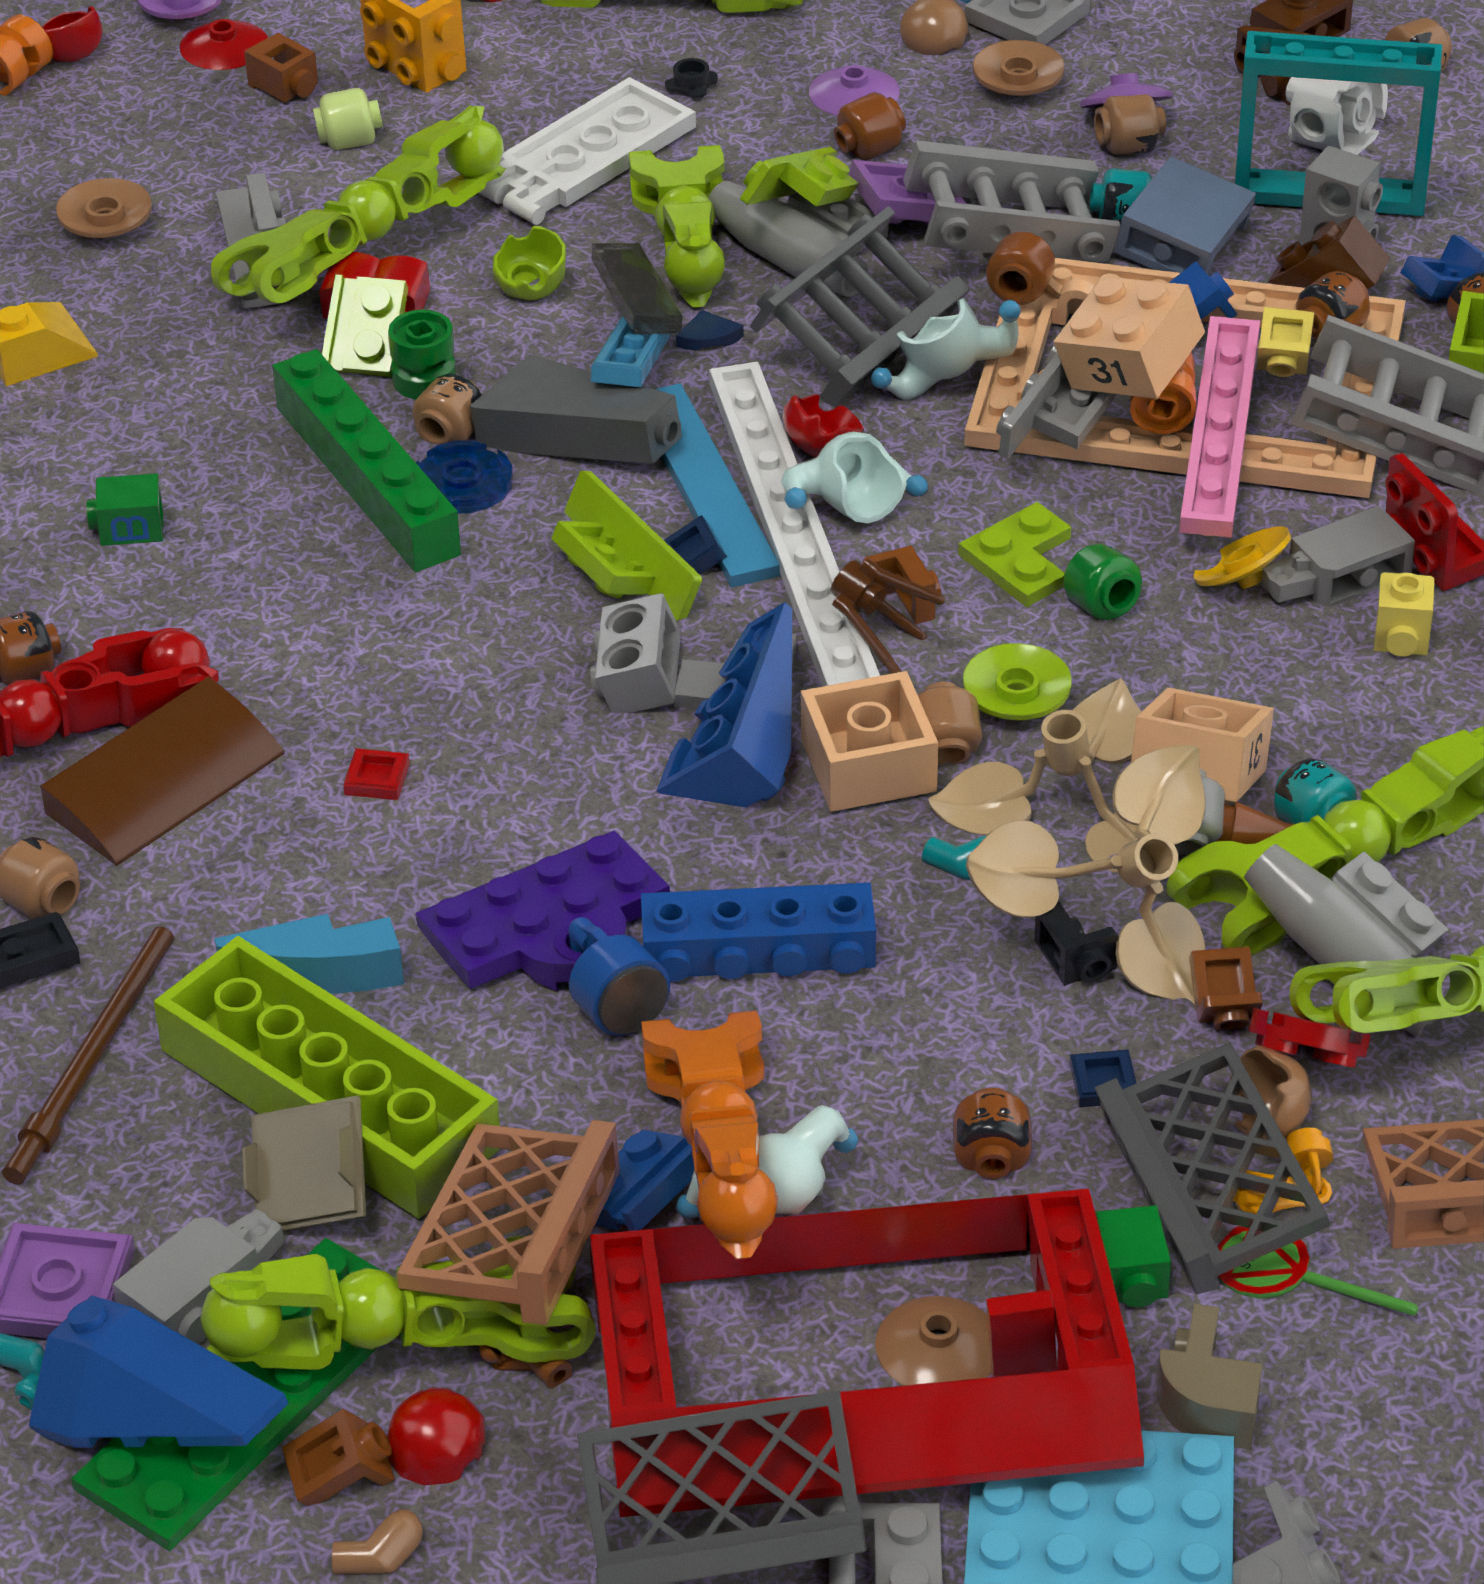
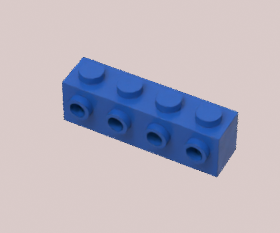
(761, 930)

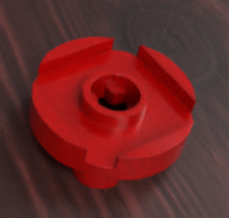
(1329, 1041)

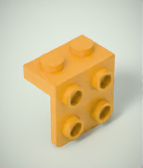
(416, 43)

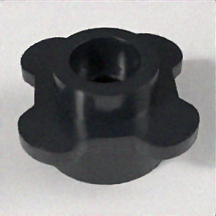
(691, 77)

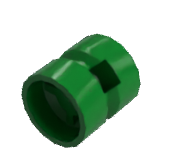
(420, 350)

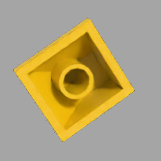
(39, 341)

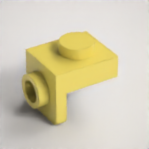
(1285, 341)
(1404, 614)

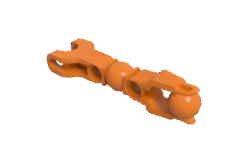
(718, 1119)

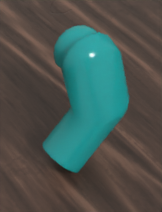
(948, 856)
(26, 1358)

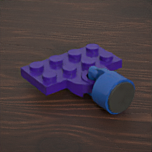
(561, 925)

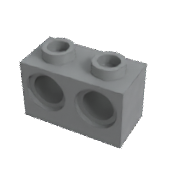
(1339, 188)
(636, 655)

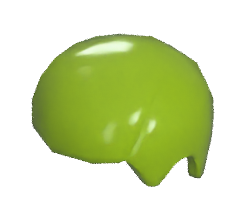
(528, 258)

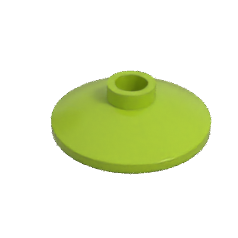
(1018, 681)

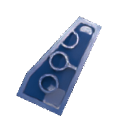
(743, 725)
(137, 1379)

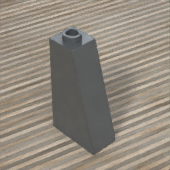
(560, 412)

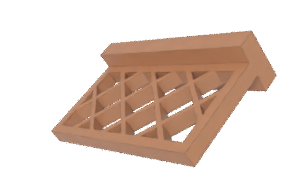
(1435, 1207)
(558, 1222)

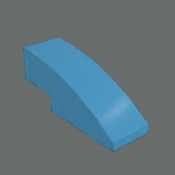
(335, 959)

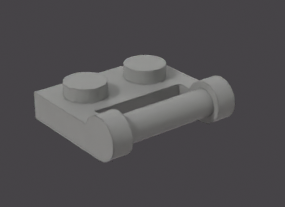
(904, 1542)

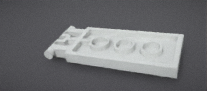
(586, 149)

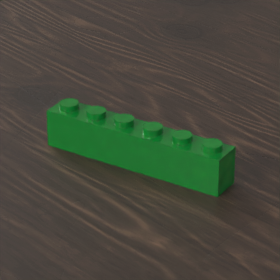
(367, 460)

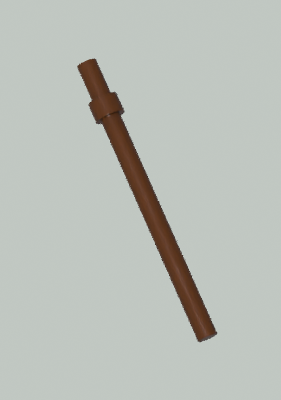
(43, 1127)

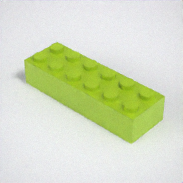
(292, 1045)

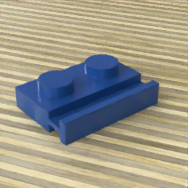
(650, 1176)

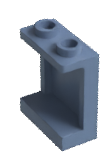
(1183, 218)

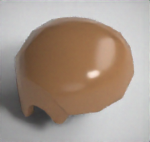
(934, 26)
(1282, 1087)

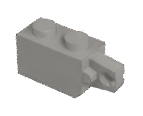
(1341, 559)
(177, 1275)

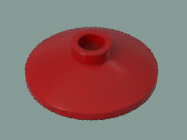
(220, 44)

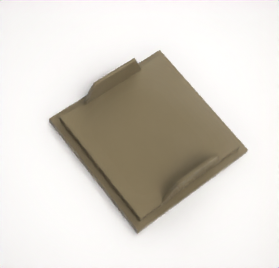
(307, 1164)

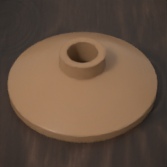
(1018, 67)
(103, 207)
(920, 1357)

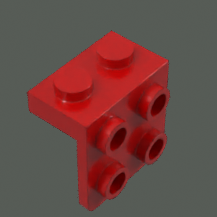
(1443, 541)

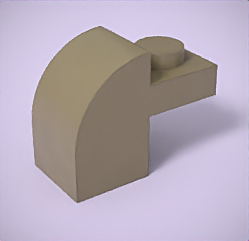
(1207, 1391)

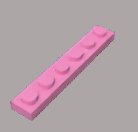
(1220, 427)

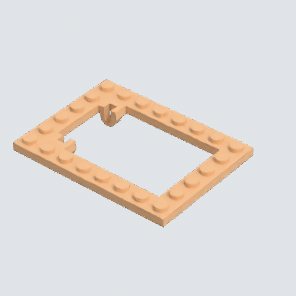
(1120, 441)

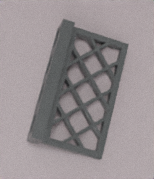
(1163, 1187)
(732, 1550)

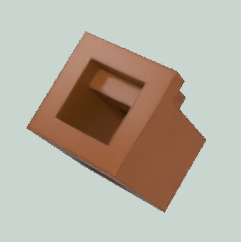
(288, 75)

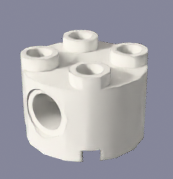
(1335, 112)

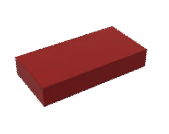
(1022, 1333)

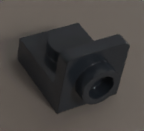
(1071, 951)

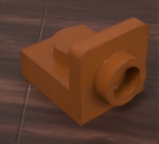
(337, 1456)

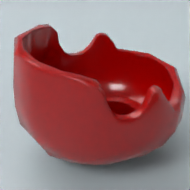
(74, 34)
(813, 427)
(435, 1436)

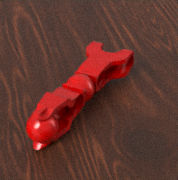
(101, 687)

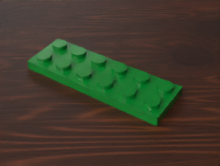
(173, 1487)

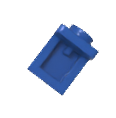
(1438, 277)
(1207, 290)

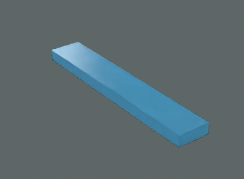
(714, 494)

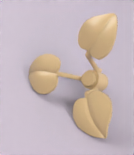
(1072, 739)
(1167, 801)

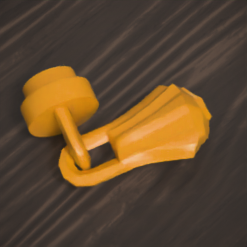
(1313, 1154)

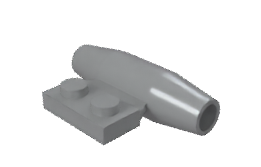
(790, 232)
(1347, 918)

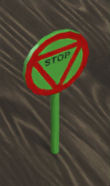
(1286, 1269)

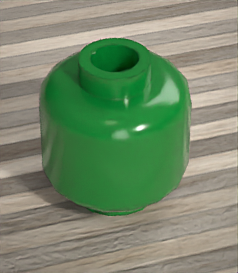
(1102, 581)

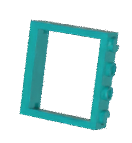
(1341, 61)

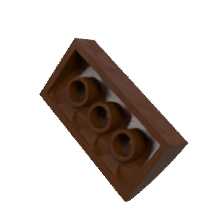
(160, 771)

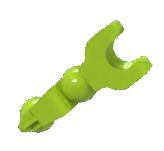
(684, 216)

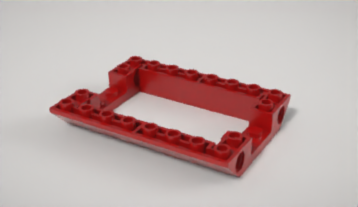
(897, 1435)

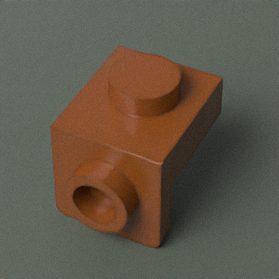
(908, 565)
(1224, 987)

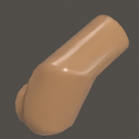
(383, 1550)

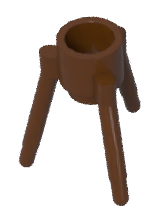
(861, 590)

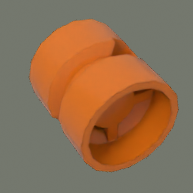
(23, 51)
(1173, 407)

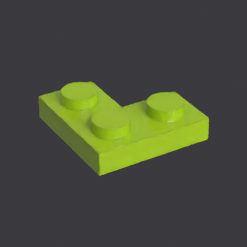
(1012, 553)

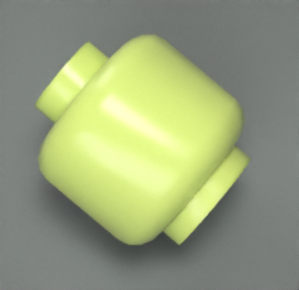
(347, 119)

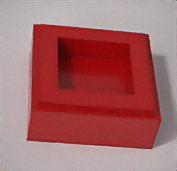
(376, 774)

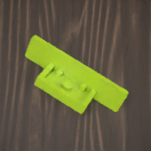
(811, 173)
(622, 549)

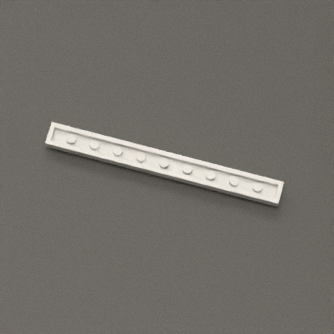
(793, 534)

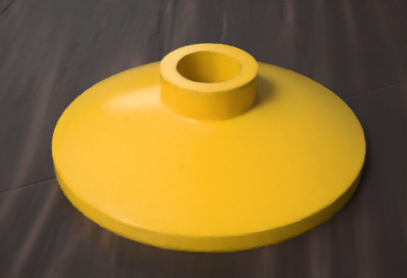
(1246, 558)

